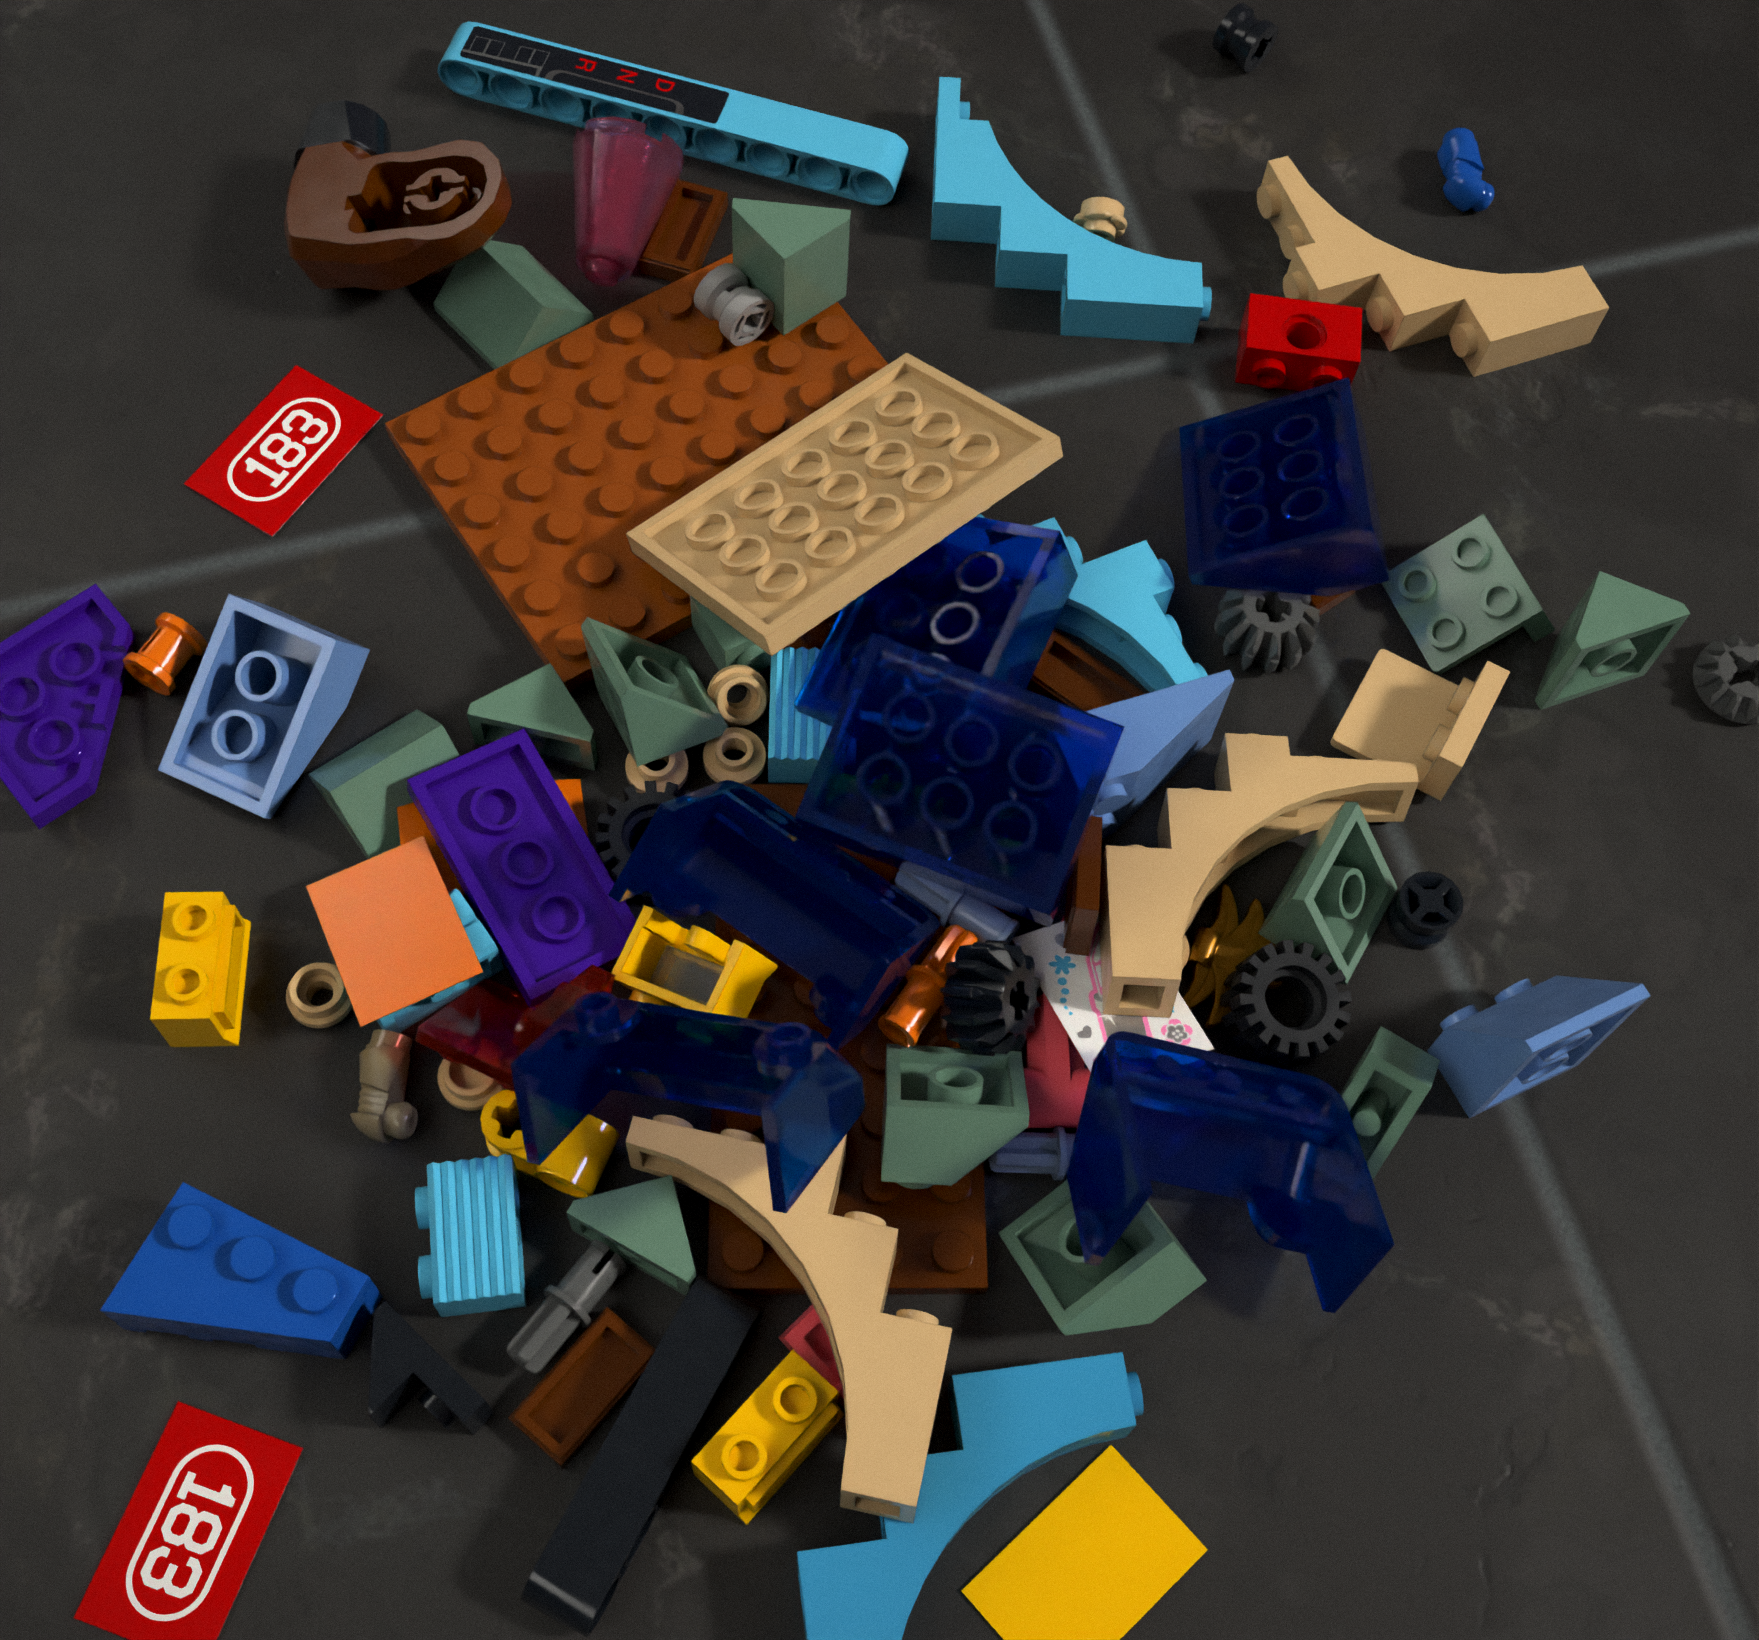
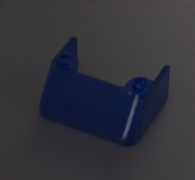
(785, 892)
(693, 1057)
(1232, 1133)

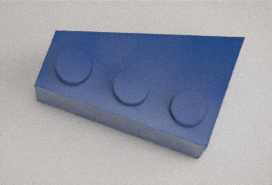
(240, 1281)

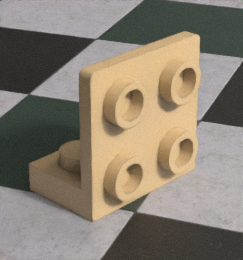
(1418, 718)

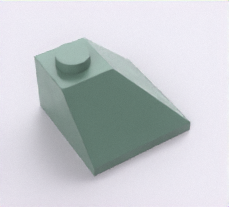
(947, 1112)
(1131, 1285)

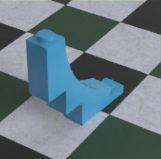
(1001, 1430)

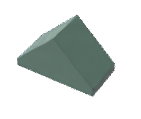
(544, 710)
(642, 1228)

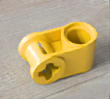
(571, 1167)

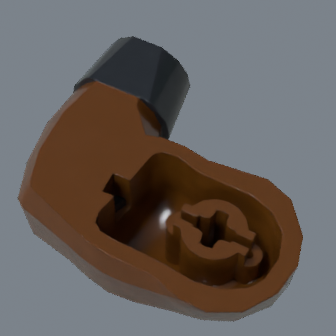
(386, 215)

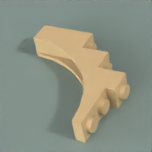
(1411, 299)
(1208, 834)
(884, 1361)

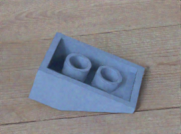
(260, 705)
(1157, 741)
(1529, 1036)

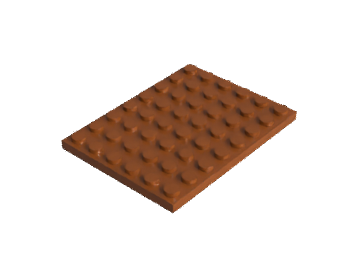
(602, 432)

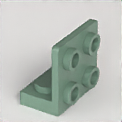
(1464, 596)

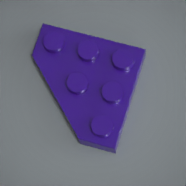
(61, 702)

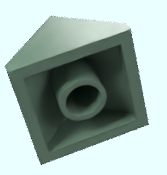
(792, 256)
(507, 303)
(1609, 639)
(649, 693)
(372, 778)
(1334, 892)

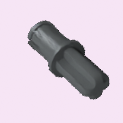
(564, 1308)

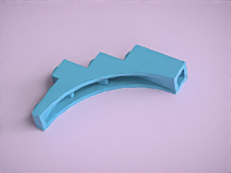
(1122, 612)

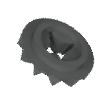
(1715, 670)

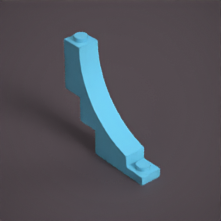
(1101, 283)

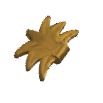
(1219, 950)

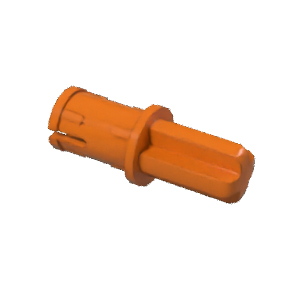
(921, 994)

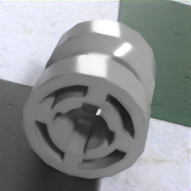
(738, 308)

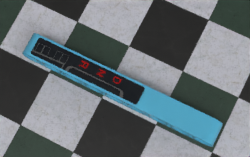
(699, 116)

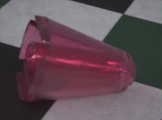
(619, 194)

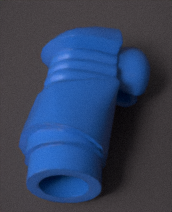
(1463, 169)

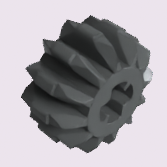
(1266, 627)

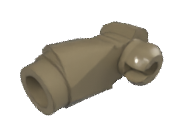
(383, 1083)

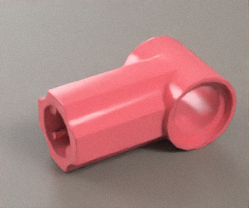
(1053, 1072)

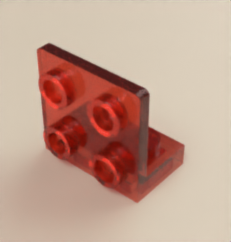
(495, 1026)

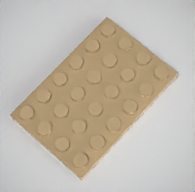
(842, 500)

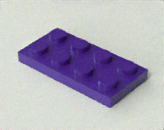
(523, 863)

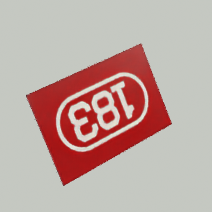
(283, 450)
(189, 1530)

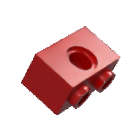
(1297, 343)

